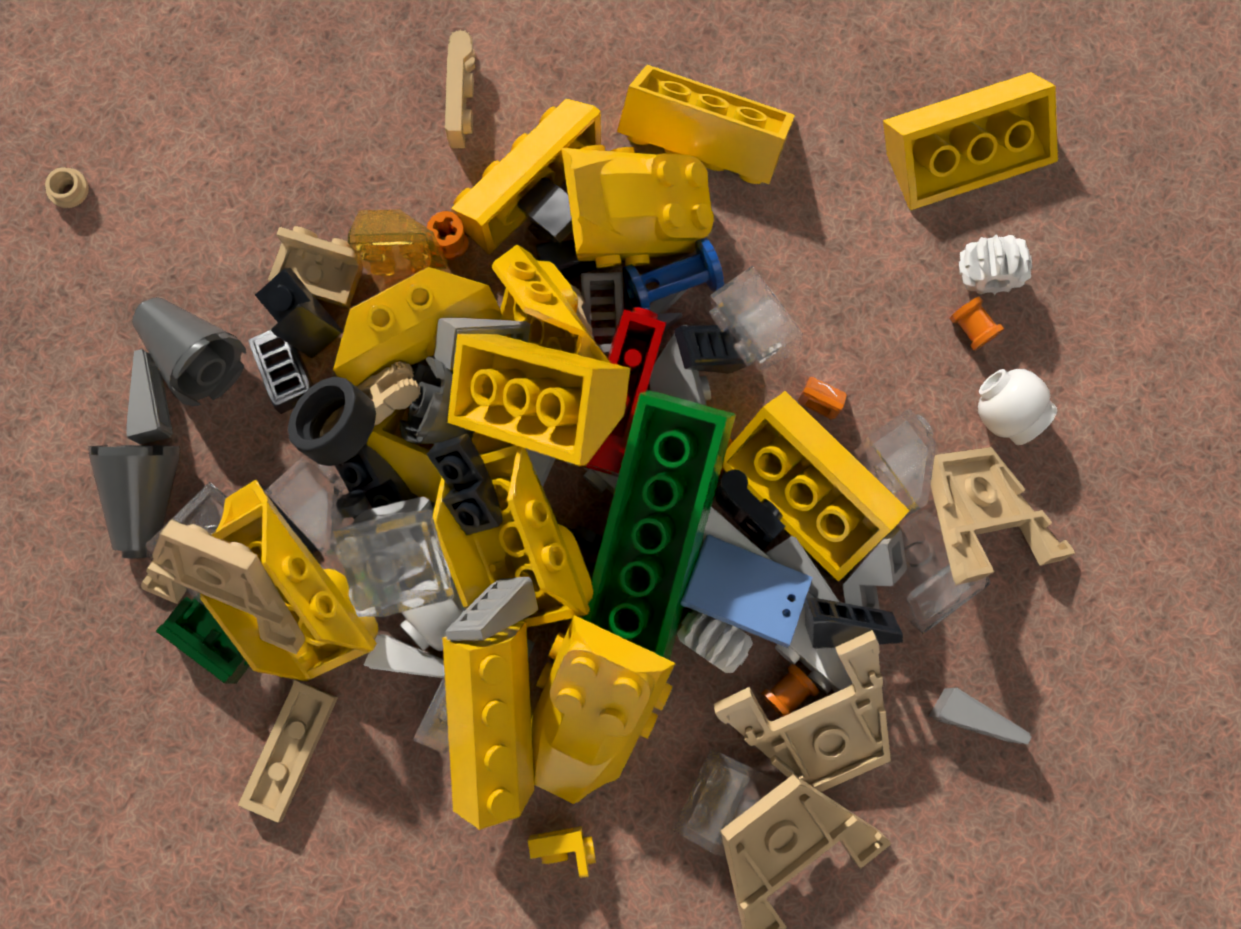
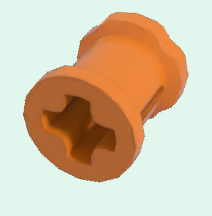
(441, 225)
(976, 323)
(790, 691)

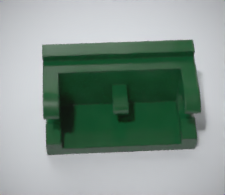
(203, 640)

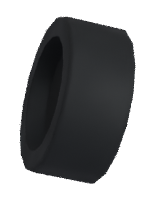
(346, 436)

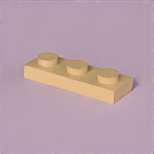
(288, 751)

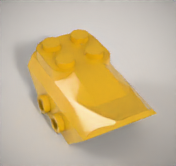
(635, 204)
(546, 300)
(404, 321)
(522, 546)
(313, 595)
(593, 708)

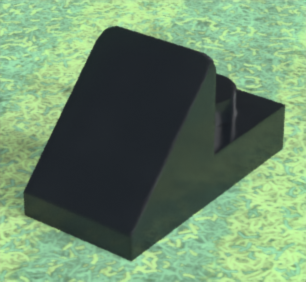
(548, 211)
(298, 313)

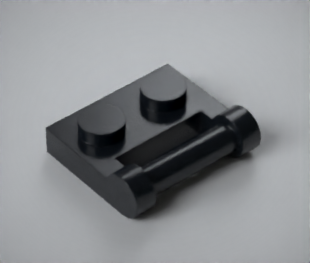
(754, 516)

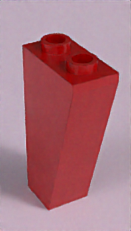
(633, 347)

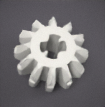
(995, 264)
(715, 640)

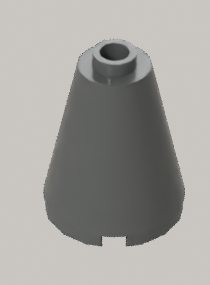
(188, 350)
(430, 411)
(134, 491)

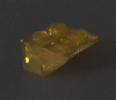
(394, 242)

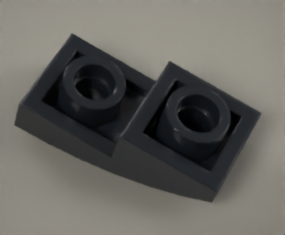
(374, 477)
(472, 493)

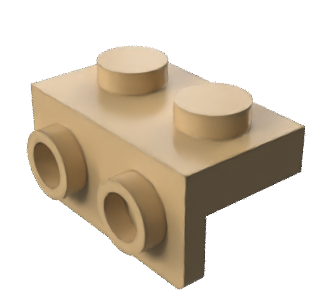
(324, 267)

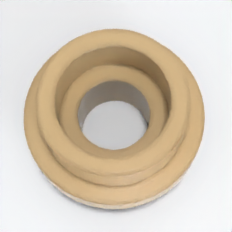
(59, 179)

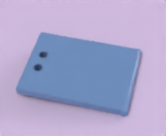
(746, 591)

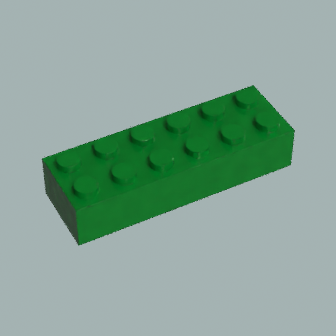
(658, 519)

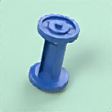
(676, 276)

